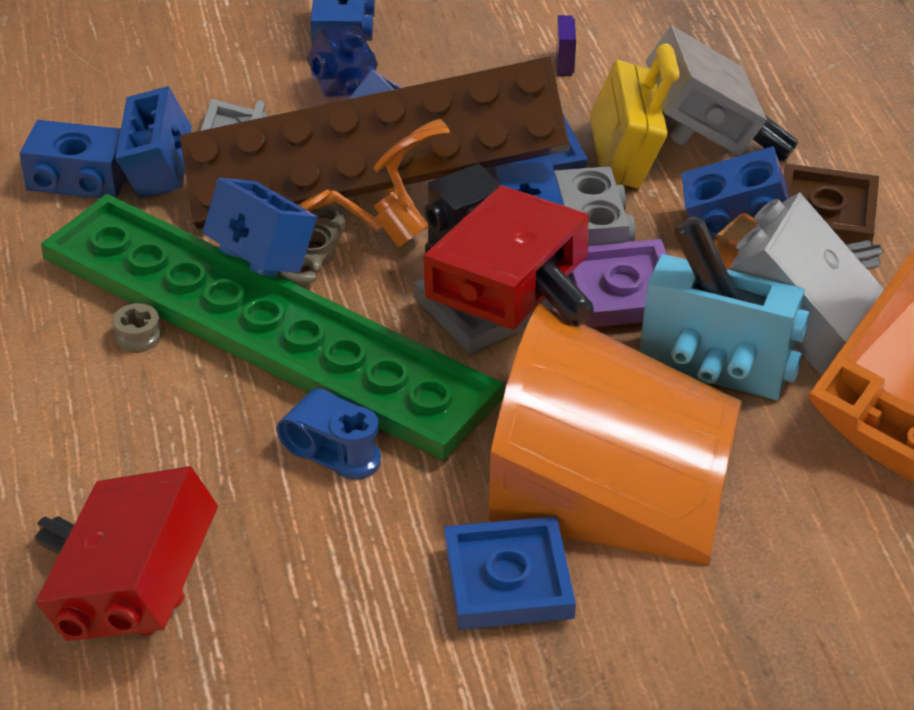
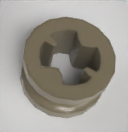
(132, 338)

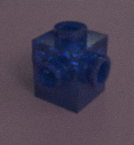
(340, 60)

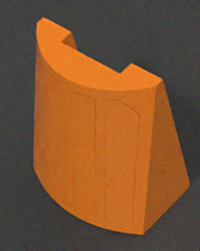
(871, 380)
(610, 443)

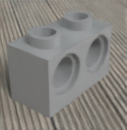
(599, 196)

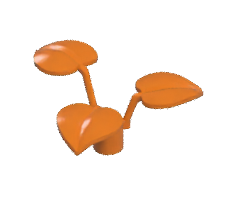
(396, 210)

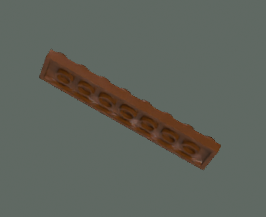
(490, 114)

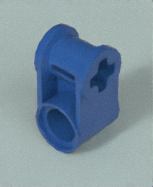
(332, 434)

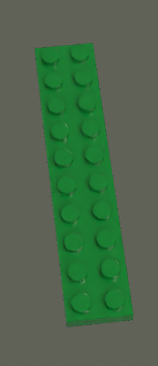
(276, 324)

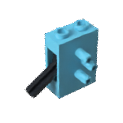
(721, 321)

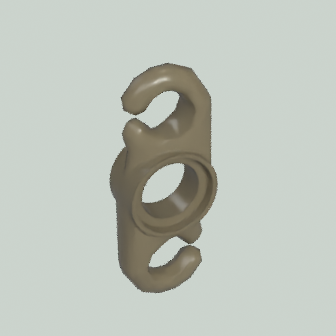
(326, 234)

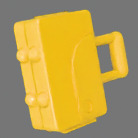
(630, 117)

